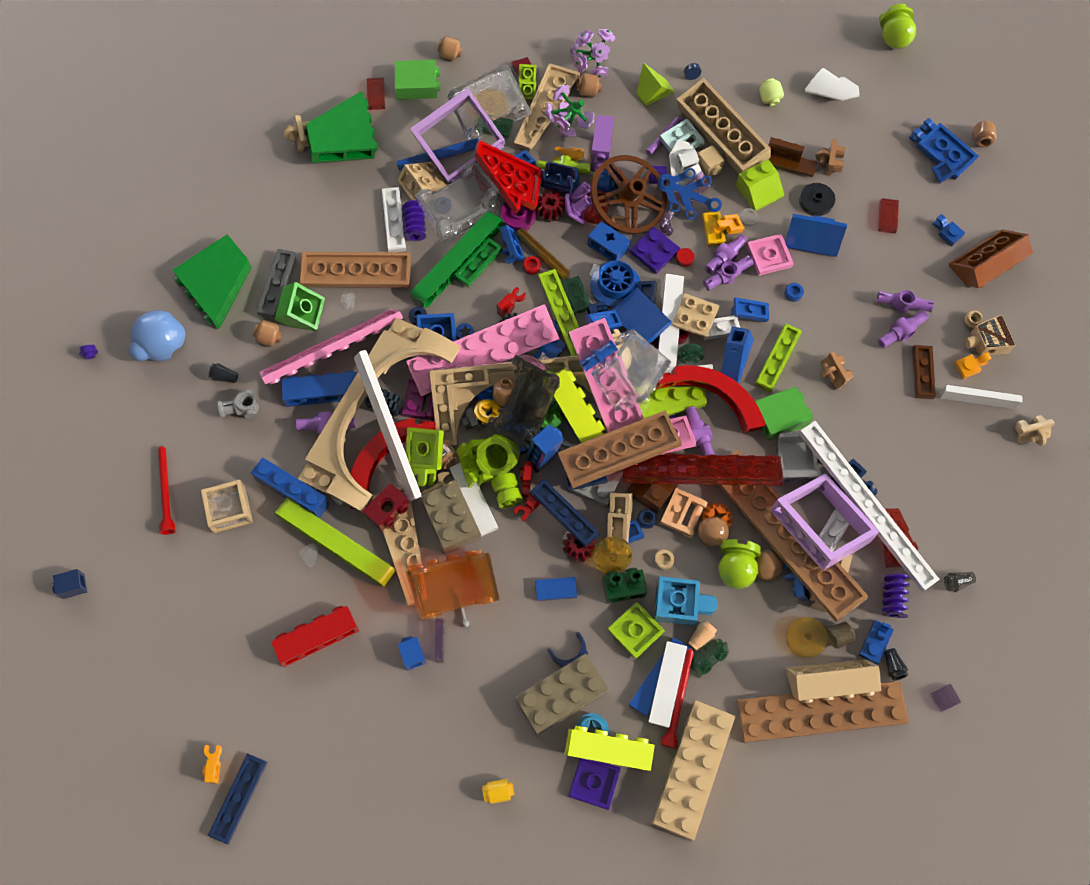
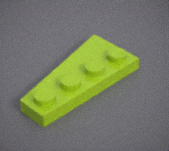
(673, 400)

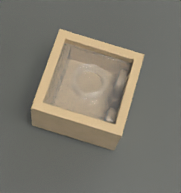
(226, 506)

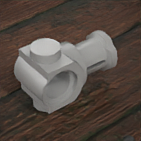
(238, 405)

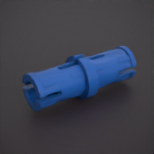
(598, 355)

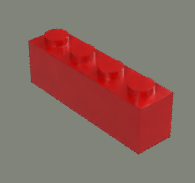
(314, 636)

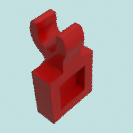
(507, 304)
(530, 507)

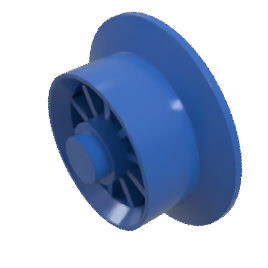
(613, 282)

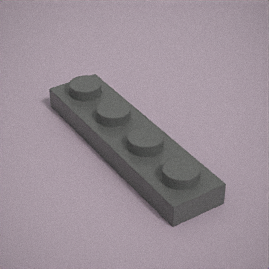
(276, 281)

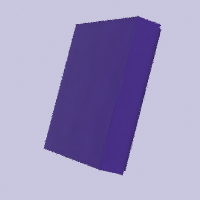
(594, 783)

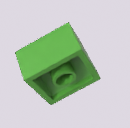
(299, 307)

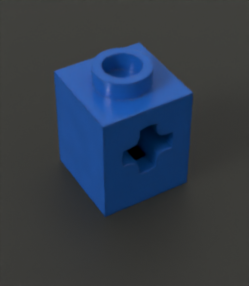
(411, 653)

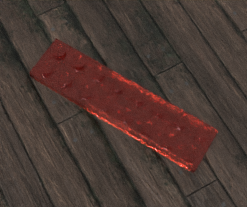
(707, 470)

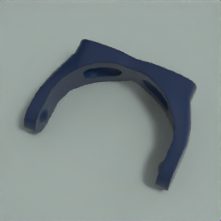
(562, 663)

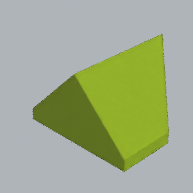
(652, 86)

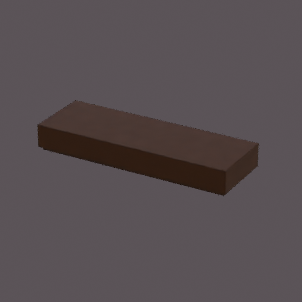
(923, 372)

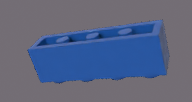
(316, 389)
(544, 447)
(290, 487)

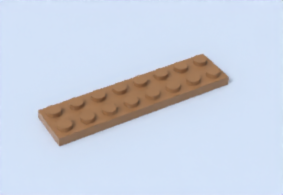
(787, 717)

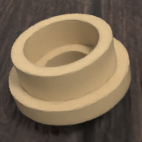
(976, 315)

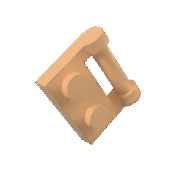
(677, 510)

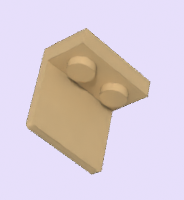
(420, 176)
(695, 315)

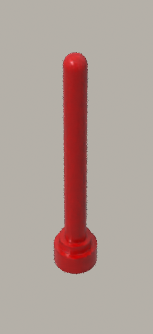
(167, 525)
(670, 738)

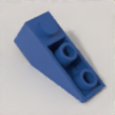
(736, 352)

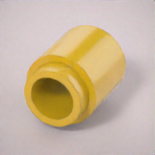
(498, 791)

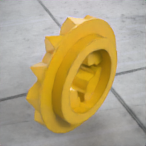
(483, 407)

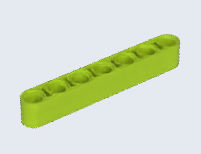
(335, 542)

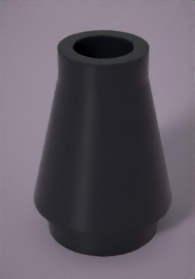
(221, 373)
(895, 665)

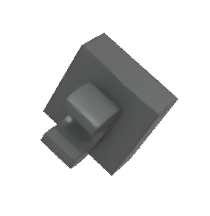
(471, 422)

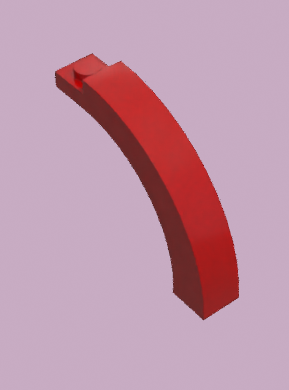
(721, 385)
(377, 449)

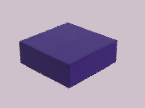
(661, 170)

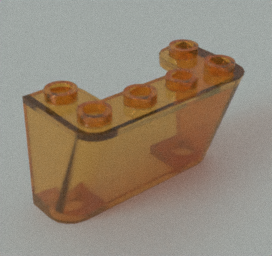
(452, 583)

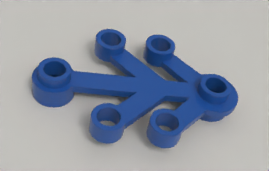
(686, 192)

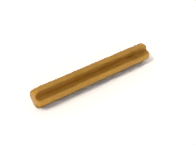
(543, 253)

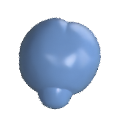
(156, 336)

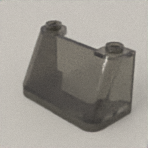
(527, 402)

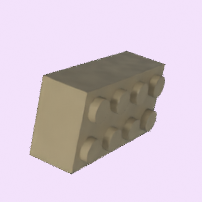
(561, 694)

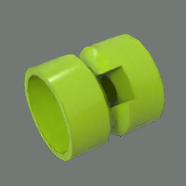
(506, 490)

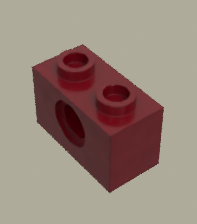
(389, 496)

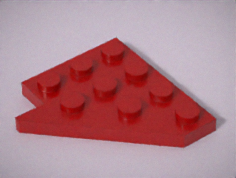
(514, 178)

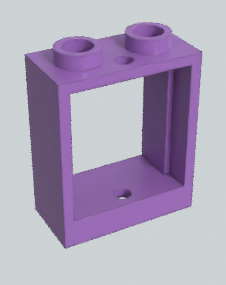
(601, 141)

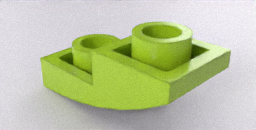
(527, 80)

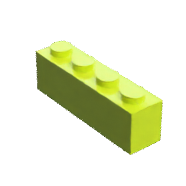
(575, 408)
(608, 749)

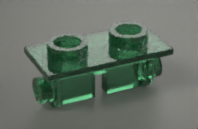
(716, 651)

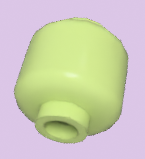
(771, 92)

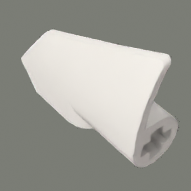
(832, 87)
(681, 159)

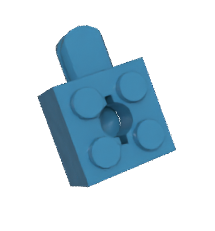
(680, 601)

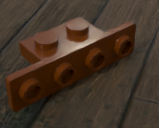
(788, 157)

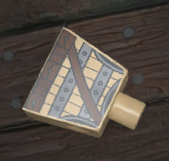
(991, 337)

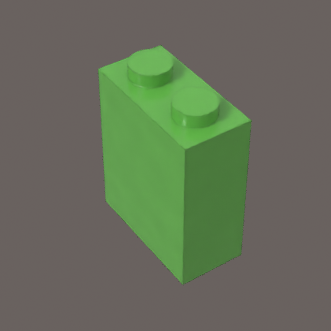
(416, 79)
(784, 412)

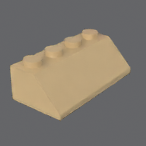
(834, 680)

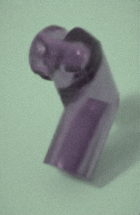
(665, 224)

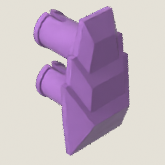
(575, 205)

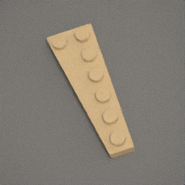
(537, 122)
(403, 545)

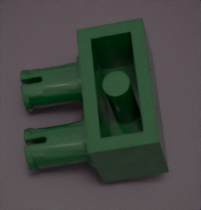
(624, 585)

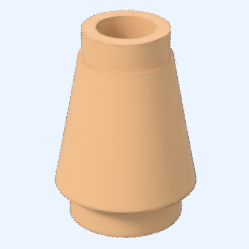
(702, 634)

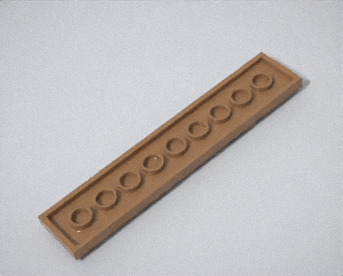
(831, 587)

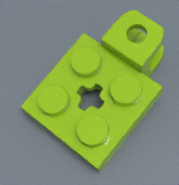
(424, 462)

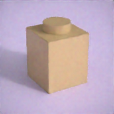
(710, 161)

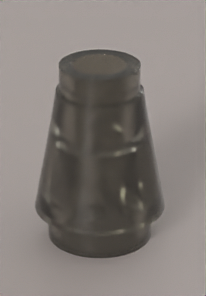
(958, 581)

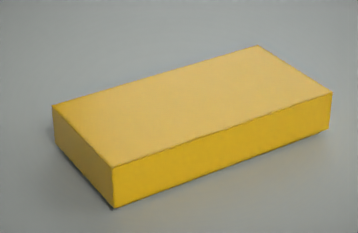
(709, 220)

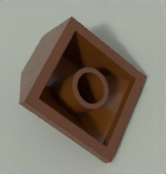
(652, 495)

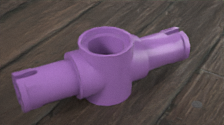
(725, 253)
(734, 268)
(896, 301)
(903, 329)
(318, 422)
(701, 431)

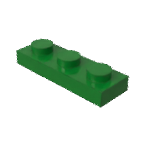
(478, 262)

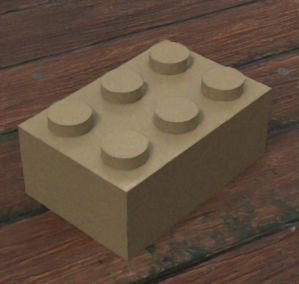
(451, 517)

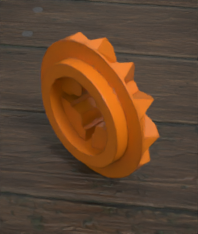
(720, 509)

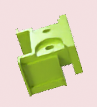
(467, 457)

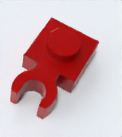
(526, 475)

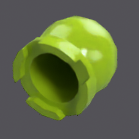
(898, 26)
(497, 455)
(738, 566)

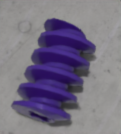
(413, 221)
(894, 595)

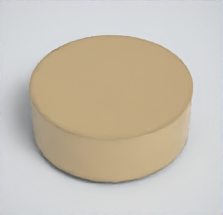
(664, 560)

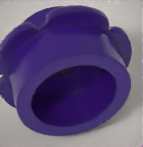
(88, 351)

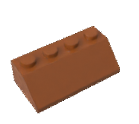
(992, 257)

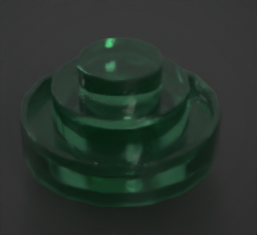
(690, 353)

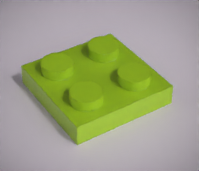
(636, 630)

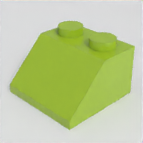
(760, 185)

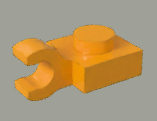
(574, 153)
(730, 223)
(970, 366)
(212, 767)

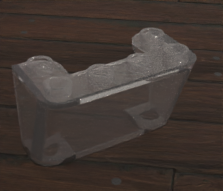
(496, 94)
(631, 372)

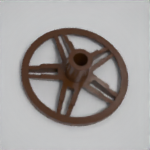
(629, 193)

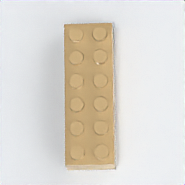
(723, 127)
(693, 771)

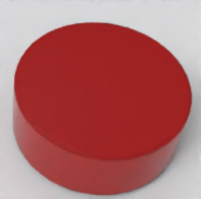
(685, 257)
(531, 265)

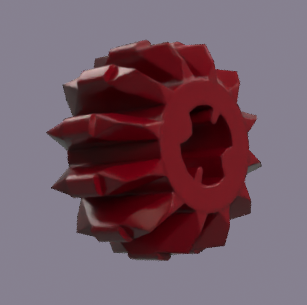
(550, 206)
(571, 547)

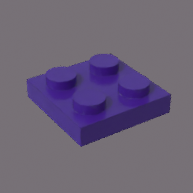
(654, 250)

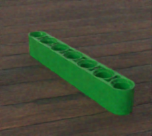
(443, 273)

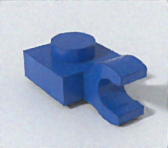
(949, 232)

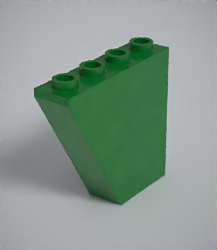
(342, 132)
(214, 278)

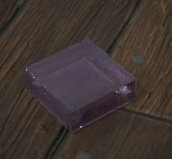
(945, 697)

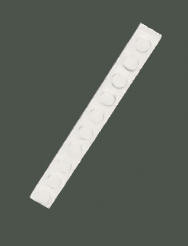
(867, 503)

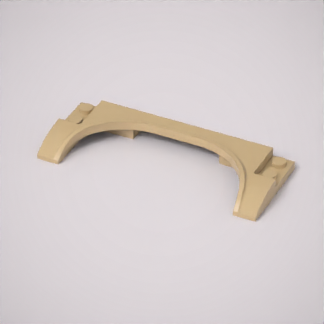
(457, 386)
(326, 462)

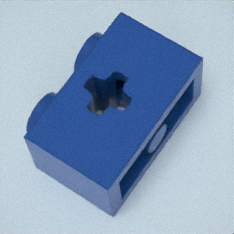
(608, 242)

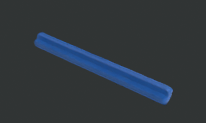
(440, 153)

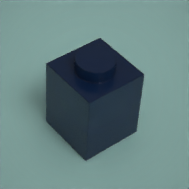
(69, 584)

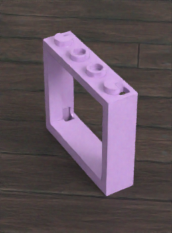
(443, 112)
(808, 538)

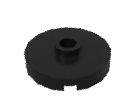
(814, 205)

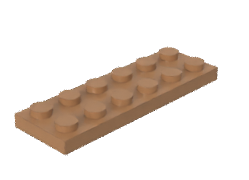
(356, 269)
(619, 449)

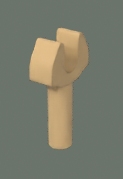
(441, 477)

